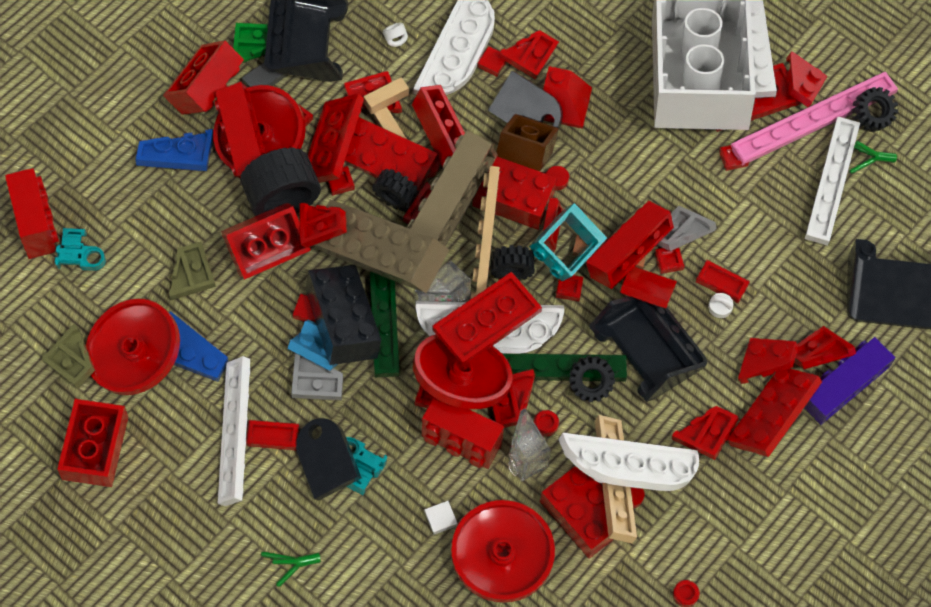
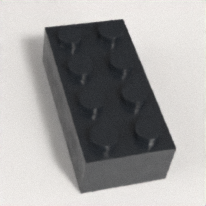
(342, 314)

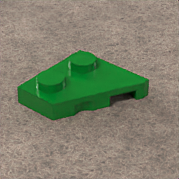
(250, 40)

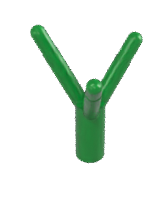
(876, 156)
(297, 561)

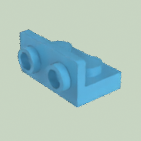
(310, 345)

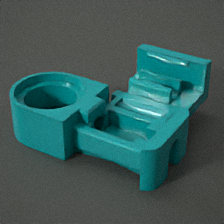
(75, 252)
(367, 464)

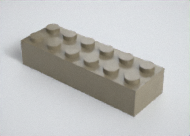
(455, 187)
(386, 249)

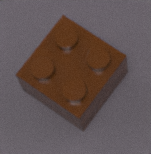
(527, 142)

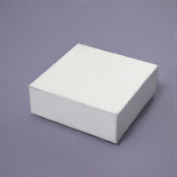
(440, 517)

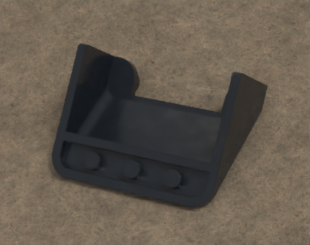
(300, 38)
(887, 289)
(651, 342)

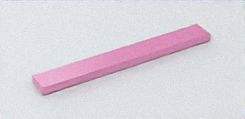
(806, 121)

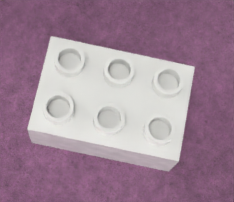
(703, 64)

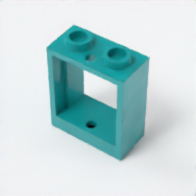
(584, 229)

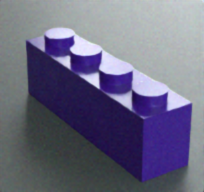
(849, 379)

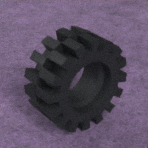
(883, 100)
(395, 189)
(512, 259)
(602, 389)

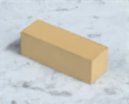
(386, 95)
(385, 120)

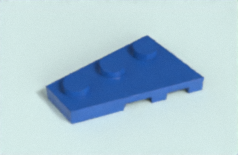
(185, 152)
(198, 354)

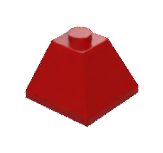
(571, 93)

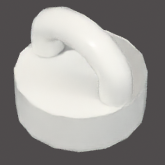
(394, 31)
(720, 305)

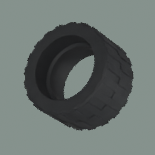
(280, 179)

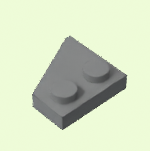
(687, 228)
(314, 381)

